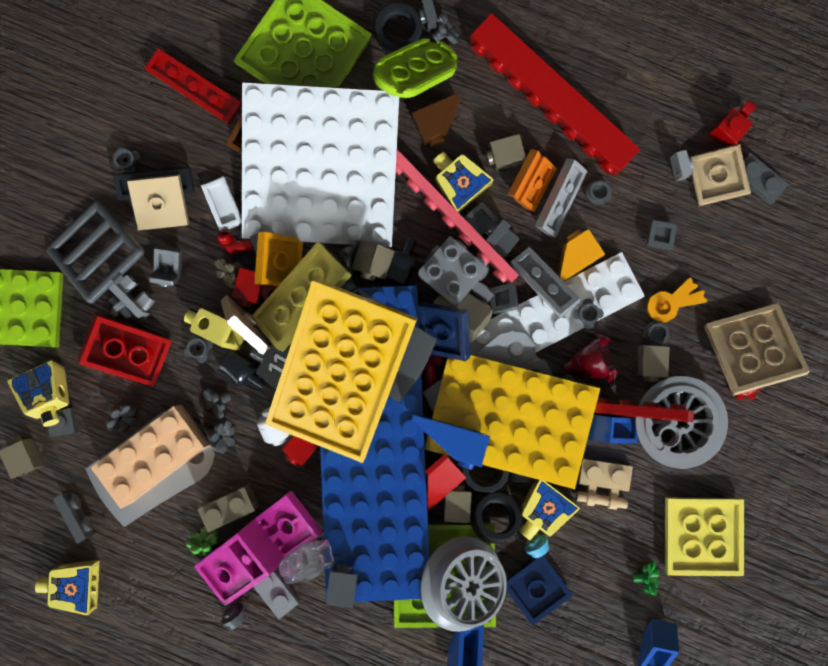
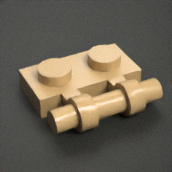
(604, 475)

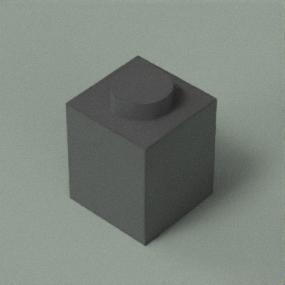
(342, 586)

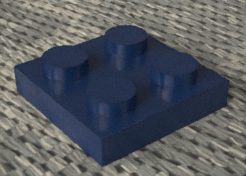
(449, 327)
(537, 589)

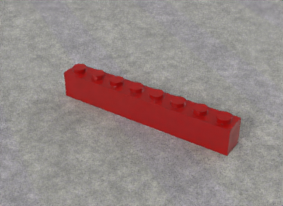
(553, 95)

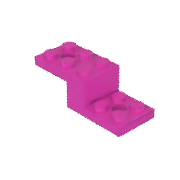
(257, 548)

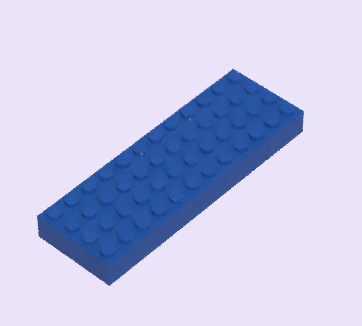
(380, 506)

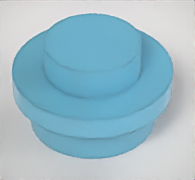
(537, 546)

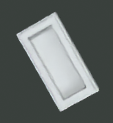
(222, 204)

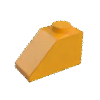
(578, 253)

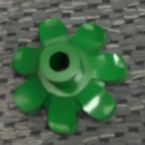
(648, 577)

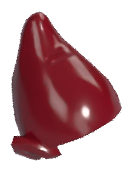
(593, 360)

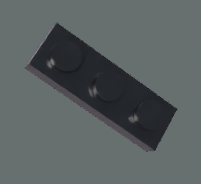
(121, 179)

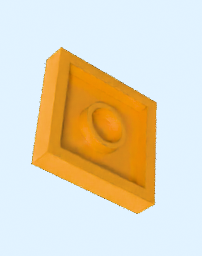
(276, 257)

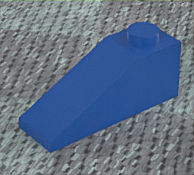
(459, 442)

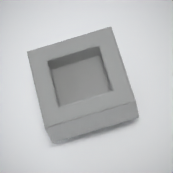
(681, 165)

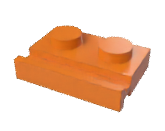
(532, 180)

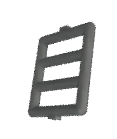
(116, 274)

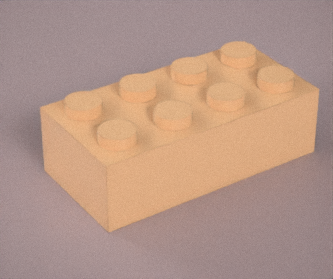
(150, 456)

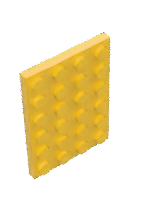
(340, 370)
(532, 418)

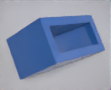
(613, 429)
(659, 644)
(466, 648)

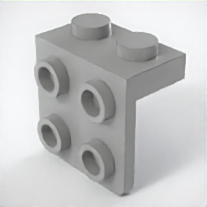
(453, 271)

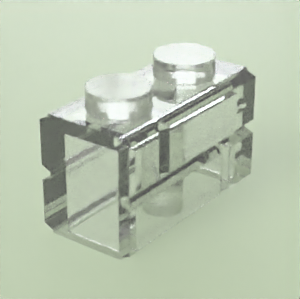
(306, 562)

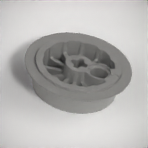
(711, 439)
(466, 584)

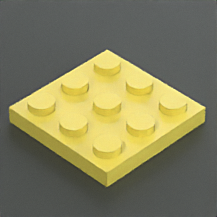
(704, 536)

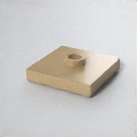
(719, 175)
(158, 202)
(244, 324)

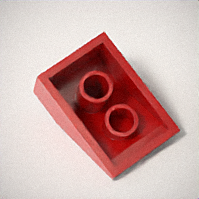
(123, 349)

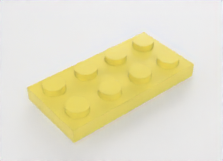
(283, 308)

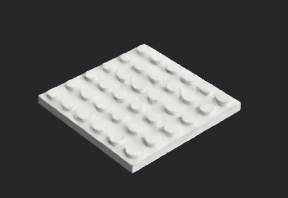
(319, 163)

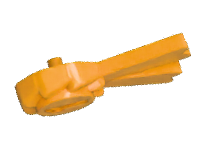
(664, 306)

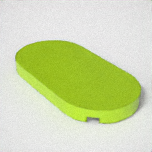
(415, 68)

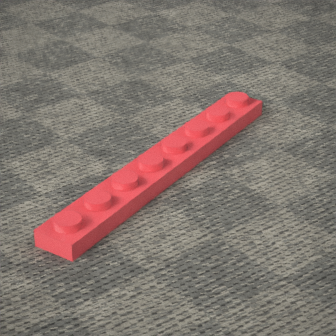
(452, 218)

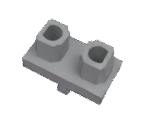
(138, 306)

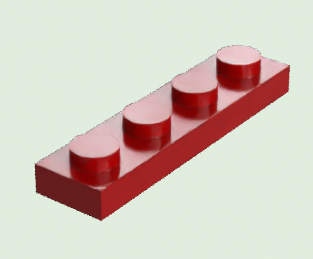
(193, 86)
(650, 410)

